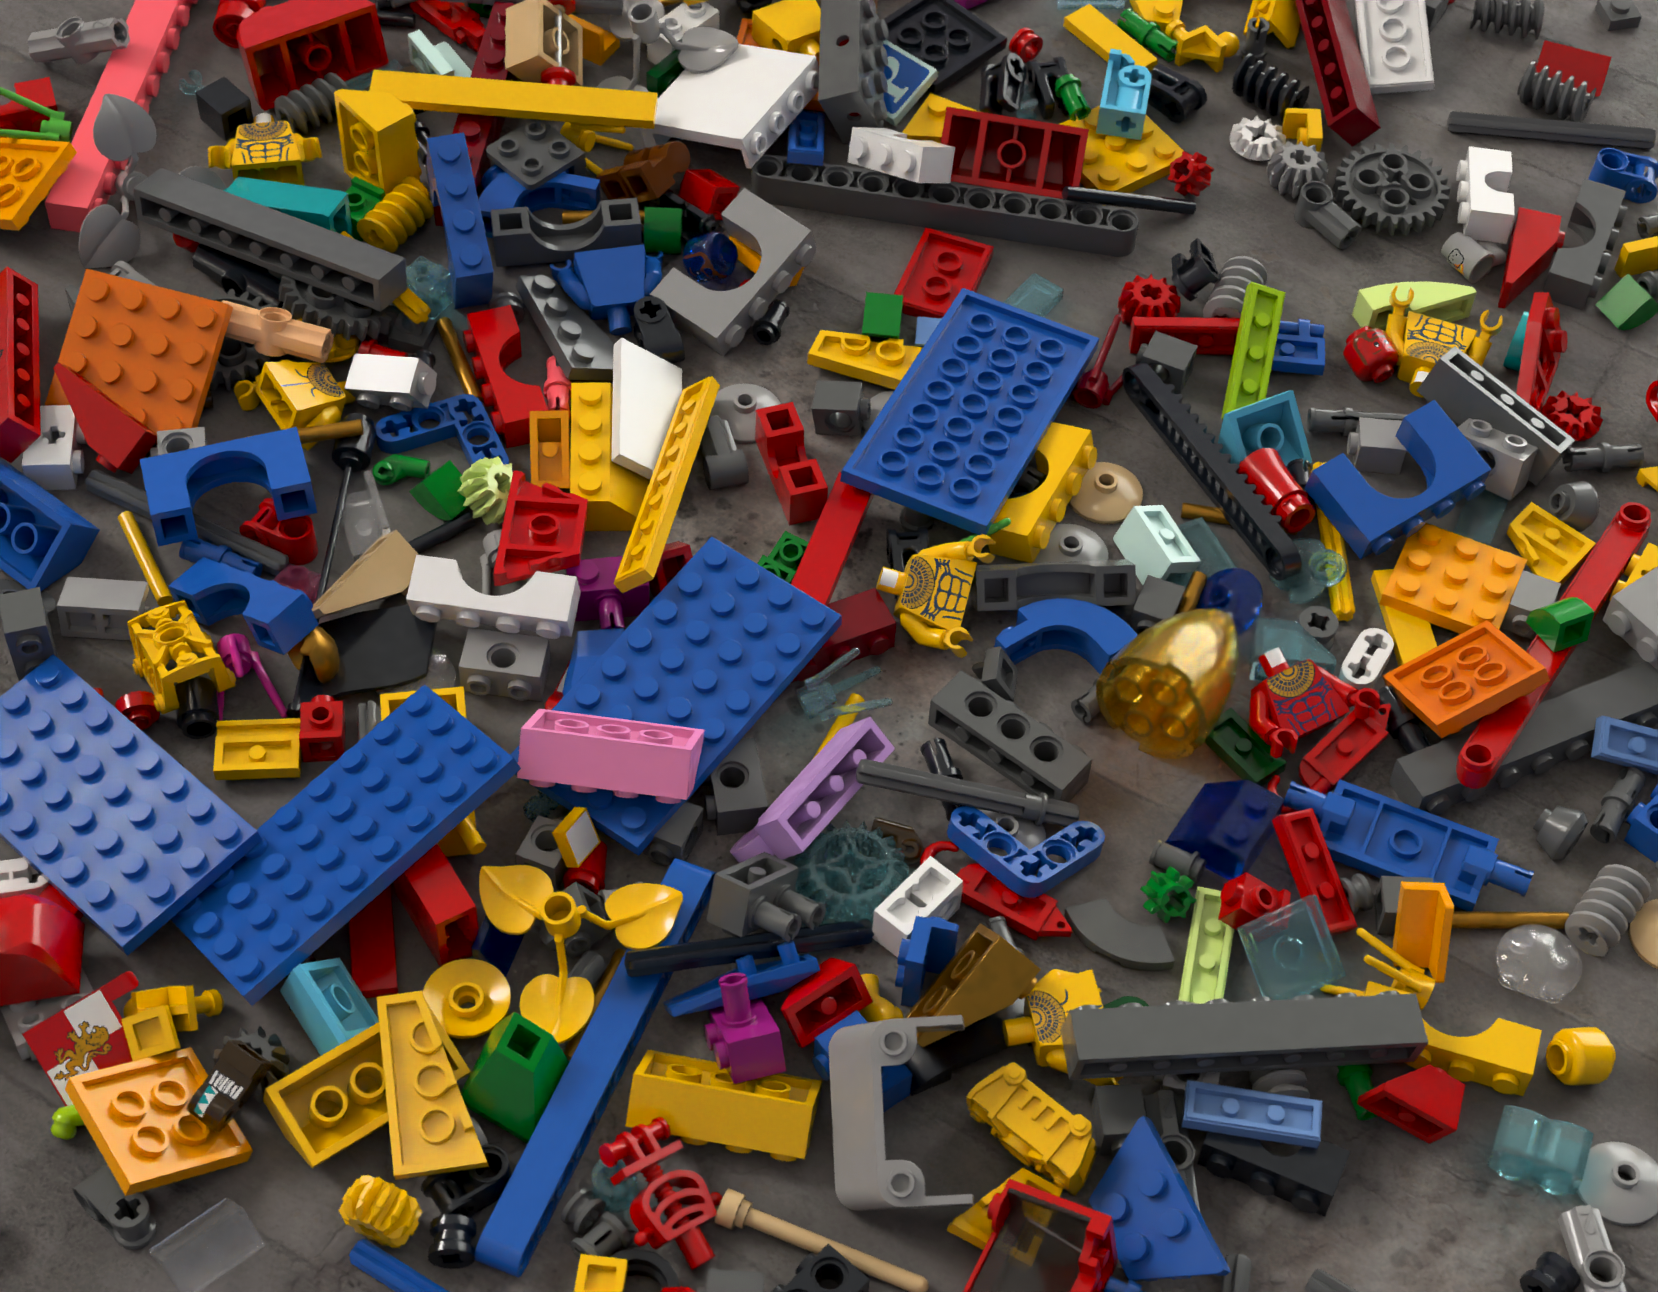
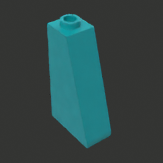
(312, 204)

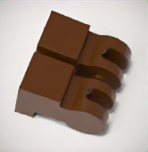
(645, 172)

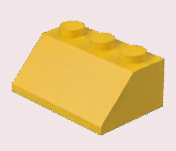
(377, 137)

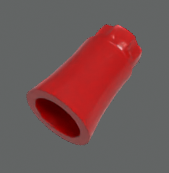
(1279, 487)

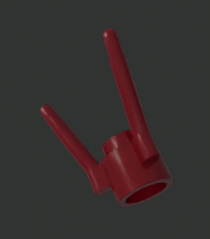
(1093, 385)

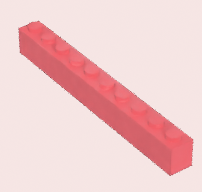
(130, 74)

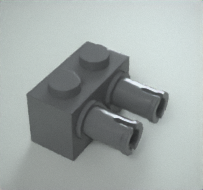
(761, 896)

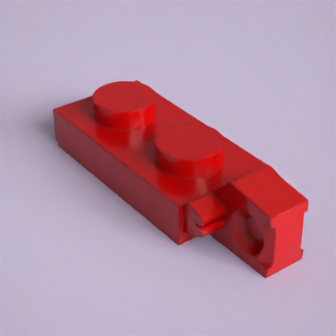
(452, 19)

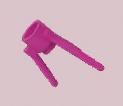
(239, 658)

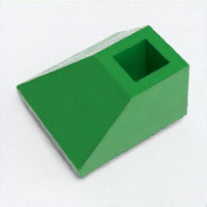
(515, 1076)

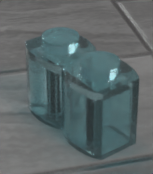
(1540, 1150)

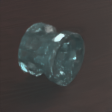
(616, 1197)

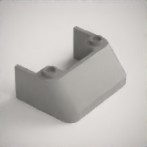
(860, 1165)

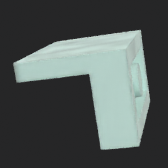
(435, 59)
(1154, 543)

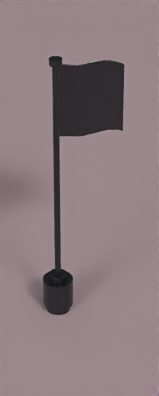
(374, 646)

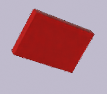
(939, 272)

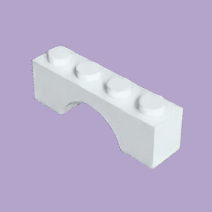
(542, 605)

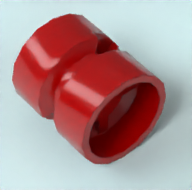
(230, 15)

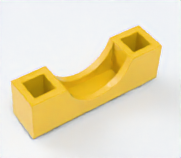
(1065, 459)
(1495, 1058)

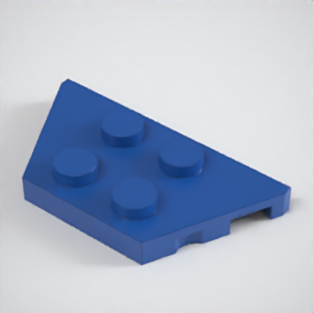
(1154, 1213)

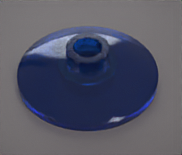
(1235, 593)

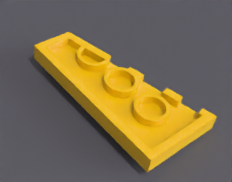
(863, 359)
(424, 1103)

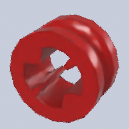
(1026, 44)

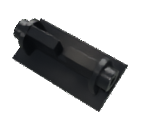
(694, 220)

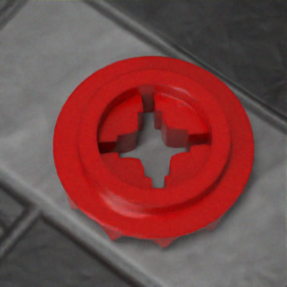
(1588, 420)

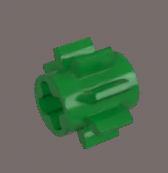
(1179, 896)

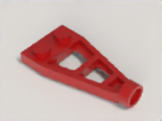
(1545, 341)

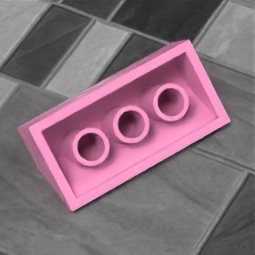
(610, 755)

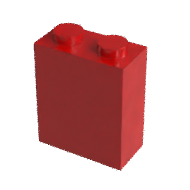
(439, 906)

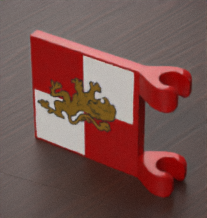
(83, 1035)

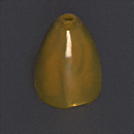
(1172, 682)

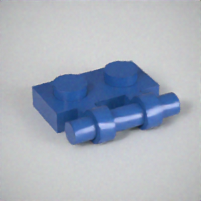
(1300, 348)

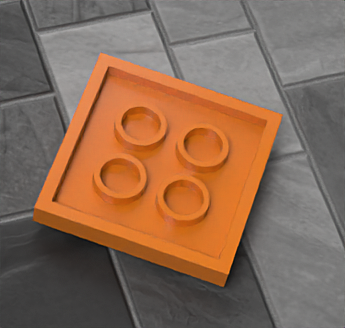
(1466, 678)

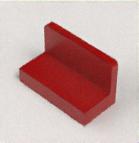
(1575, 62)

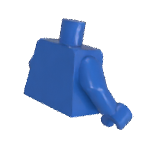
(610, 282)

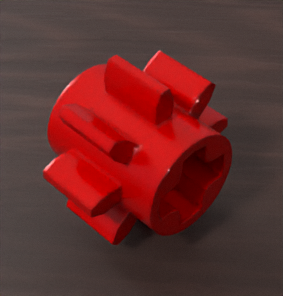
(1190, 173)

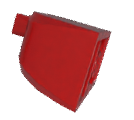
(307, 40)
(1014, 152)
(38, 949)

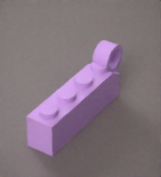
(815, 794)

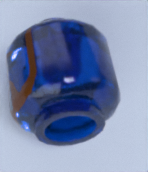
(710, 257)

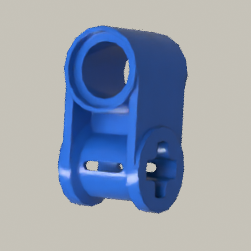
(1626, 173)

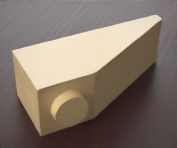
(375, 576)

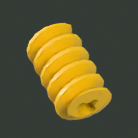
(396, 215)

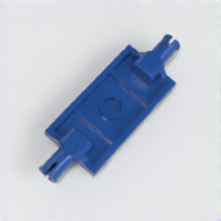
(1404, 841)

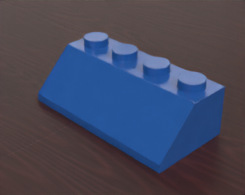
(38, 532)

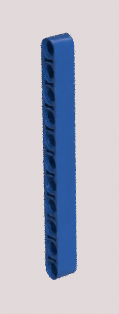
(584, 1093)

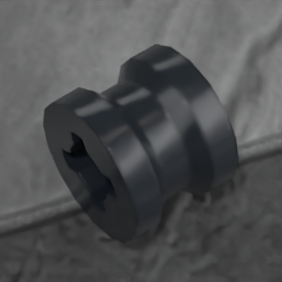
(452, 1241)
(1550, 1275)

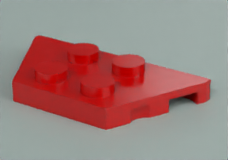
(539, 531)

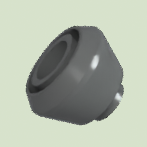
(1575, 504)
(1560, 830)

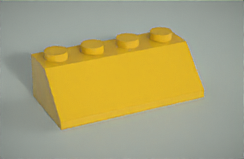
(611, 489)
(340, 1095)
(706, 1106)

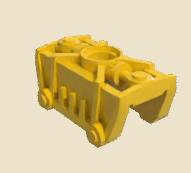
(176, 642)
(1034, 1126)

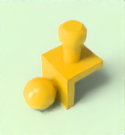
(1202, 45)
(181, 1001)

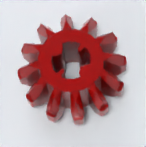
(1148, 299)

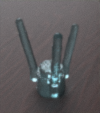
(818, 697)

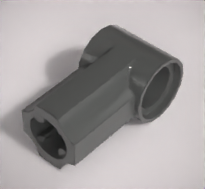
(1319, 212)
(722, 461)

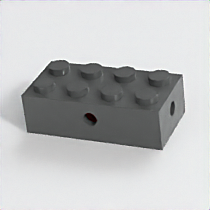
(852, 65)

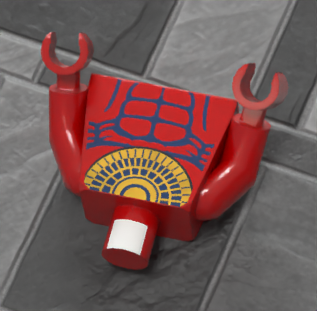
(1301, 701)

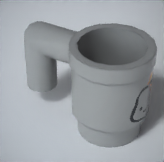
(1472, 257)

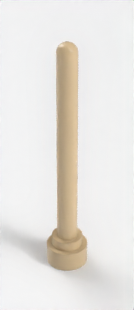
(738, 1212)

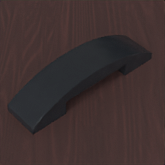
(936, 1061)

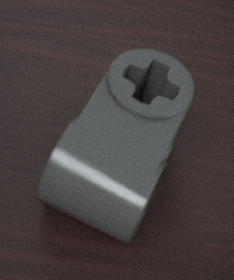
(122, 1216)

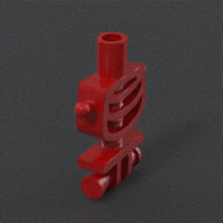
(642, 1155)

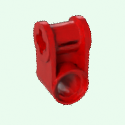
(289, 536)

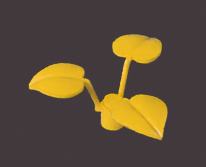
(521, 893)

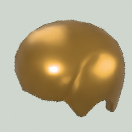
(321, 651)

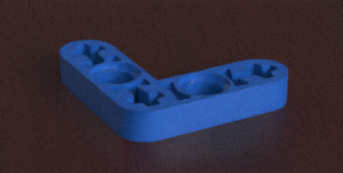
(452, 424)
(976, 833)

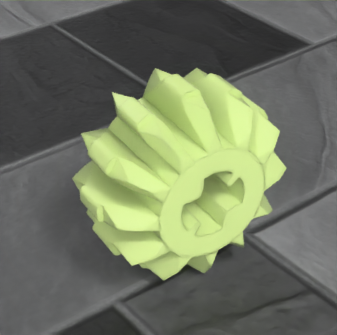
(487, 489)

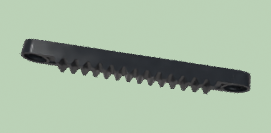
(1213, 470)

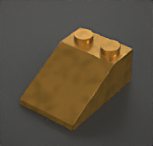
(976, 982)

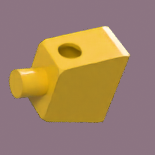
(789, 26)

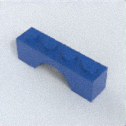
(272, 611)

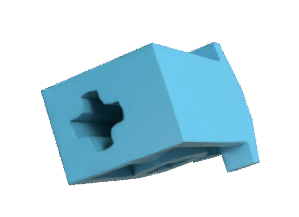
(1124, 97)

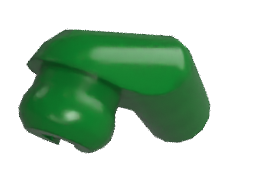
(399, 466)

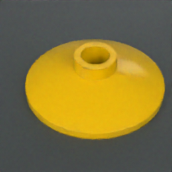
(463, 983)

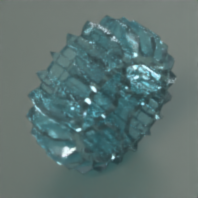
(872, 864)

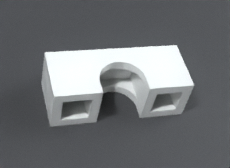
(901, 157)
(1485, 205)

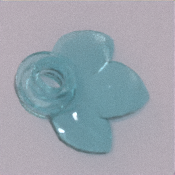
(1312, 578)

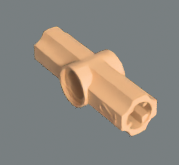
(278, 334)

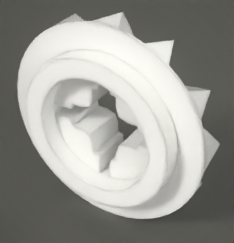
(1262, 148)

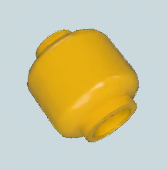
(1580, 1056)

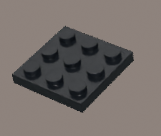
(944, 38)

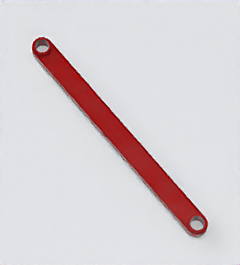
(1592, 584)

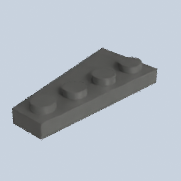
(570, 333)

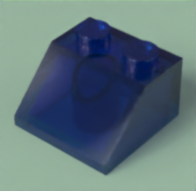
(1228, 825)

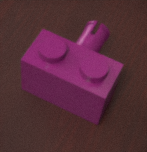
(600, 596)
(743, 1033)

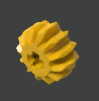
(380, 1211)

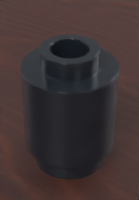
(197, 707)

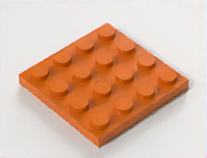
(144, 348)

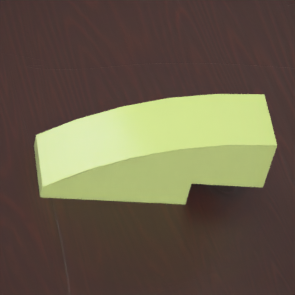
(1432, 299)

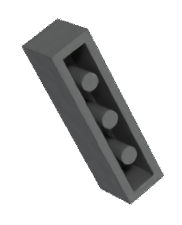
(1472, 392)

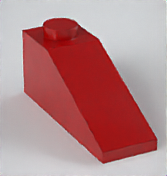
(1529, 252)
(105, 424)

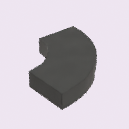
(1121, 940)

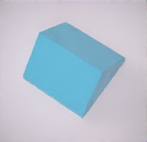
(1265, 424)
(327, 1003)

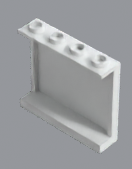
(739, 103)

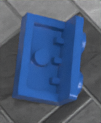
(928, 950)

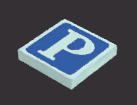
(906, 81)

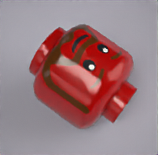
(1371, 354)

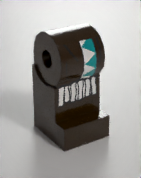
(228, 1085)

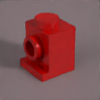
(708, 191)
(322, 722)
(1249, 899)

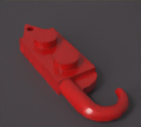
(1340, 752)
(990, 896)

